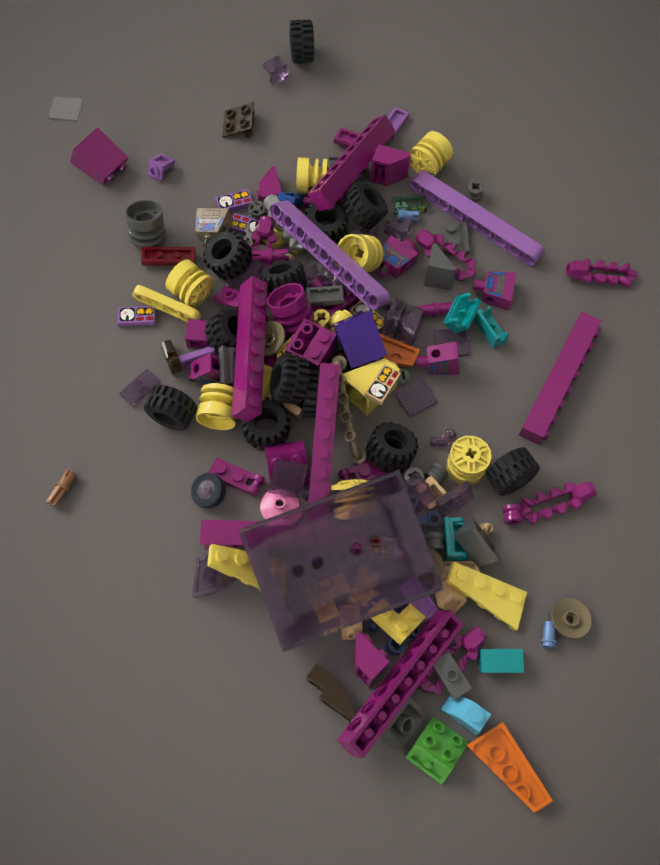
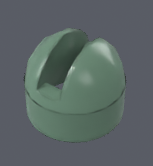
(406, 375)

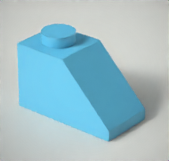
(466, 713)

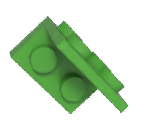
(437, 750)

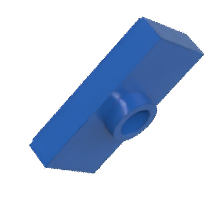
(294, 198)

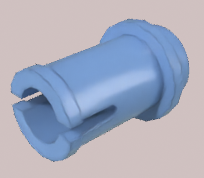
(403, 214)
(549, 634)

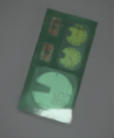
(409, 203)

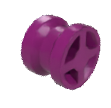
(512, 514)

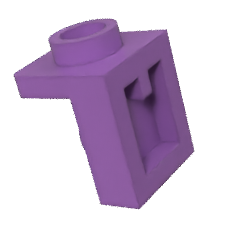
(158, 165)

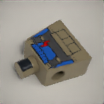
(211, 222)

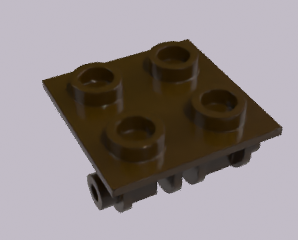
(239, 120)

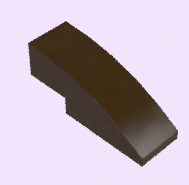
(332, 693)

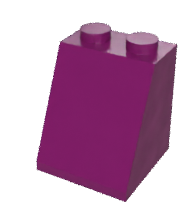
(98, 157)

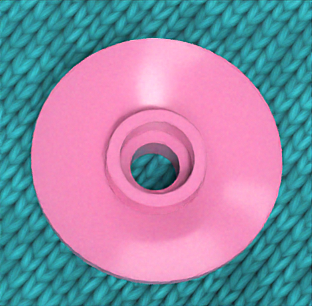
(269, 507)

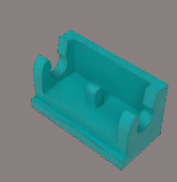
(461, 313)
(490, 328)
(453, 549)
(501, 660)

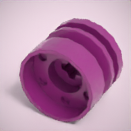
(290, 306)

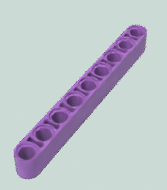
(477, 218)
(330, 255)

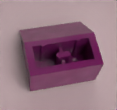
(389, 165)
(313, 343)
(287, 451)
(368, 660)

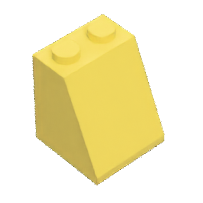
(360, 380)

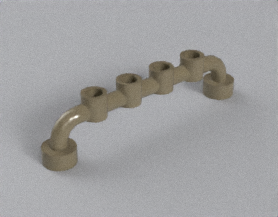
(358, 455)

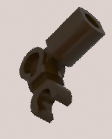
(171, 357)

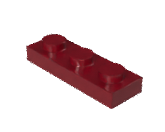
(167, 255)

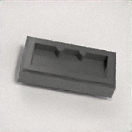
(325, 295)
(451, 676)

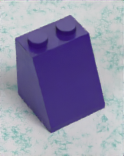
(360, 339)

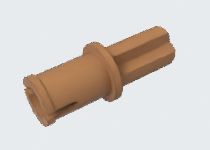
(61, 487)

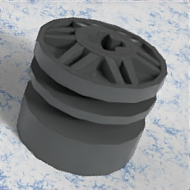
(145, 223)

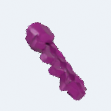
(264, 231)
(427, 239)
(580, 271)
(578, 493)
(470, 643)

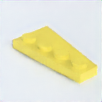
(232, 563)
(492, 594)

